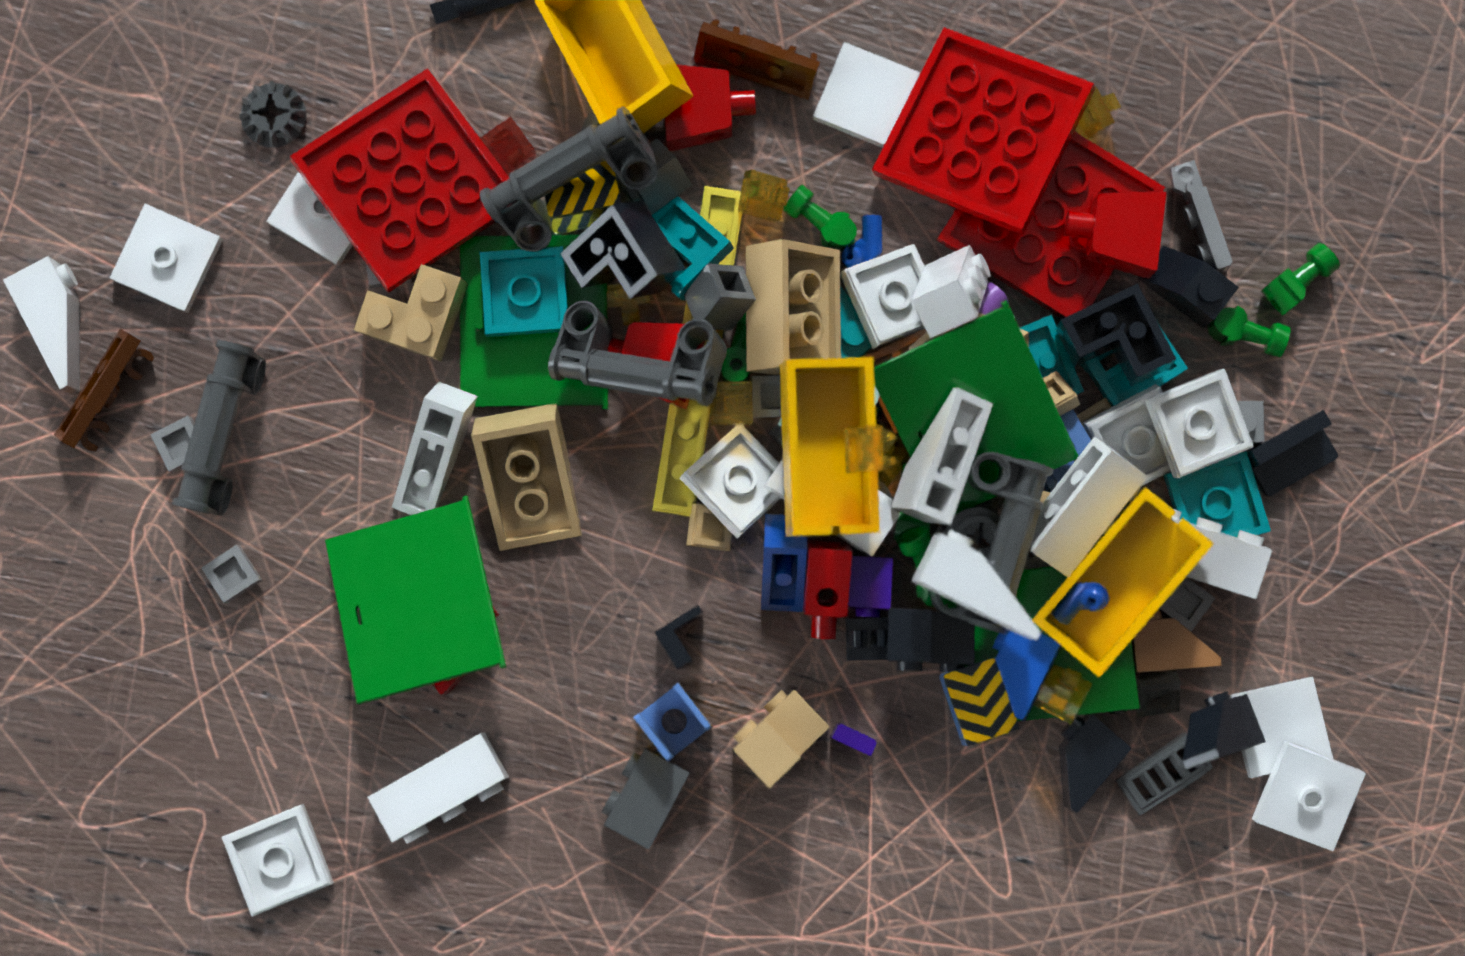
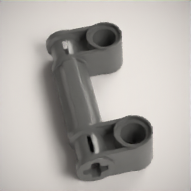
(518, 201)
(585, 357)
(235, 371)
(1022, 487)

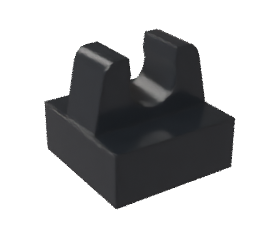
(866, 639)

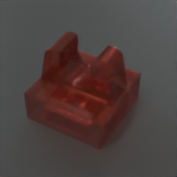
(508, 144)

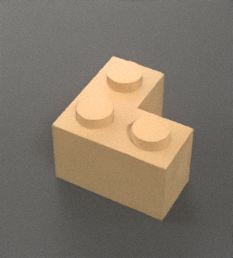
(423, 322)
(779, 737)

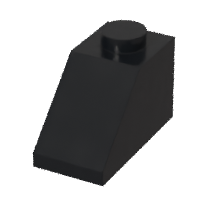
(1190, 285)
(1221, 729)
(1087, 759)

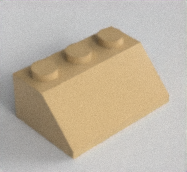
(794, 304)

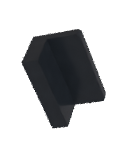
(1292, 454)
(670, 640)

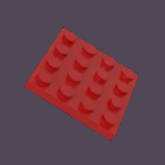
(983, 130)
(403, 179)
(1043, 260)

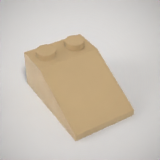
(526, 476)

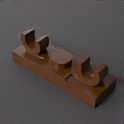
(756, 60)
(101, 390)

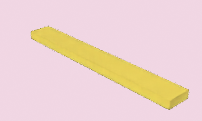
(688, 428)

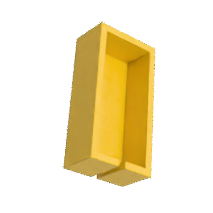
(617, 58)
(816, 407)
(1139, 567)

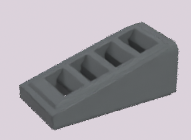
(1171, 785)

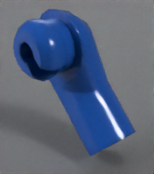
(868, 246)
(1081, 596)

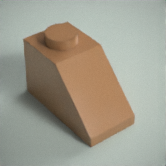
(1169, 646)

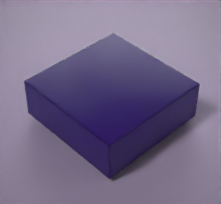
(853, 739)

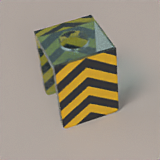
(582, 199)

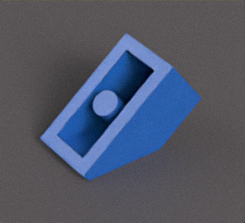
(782, 567)
(1024, 667)

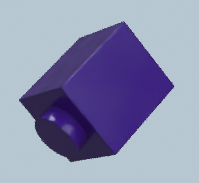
(870, 586)

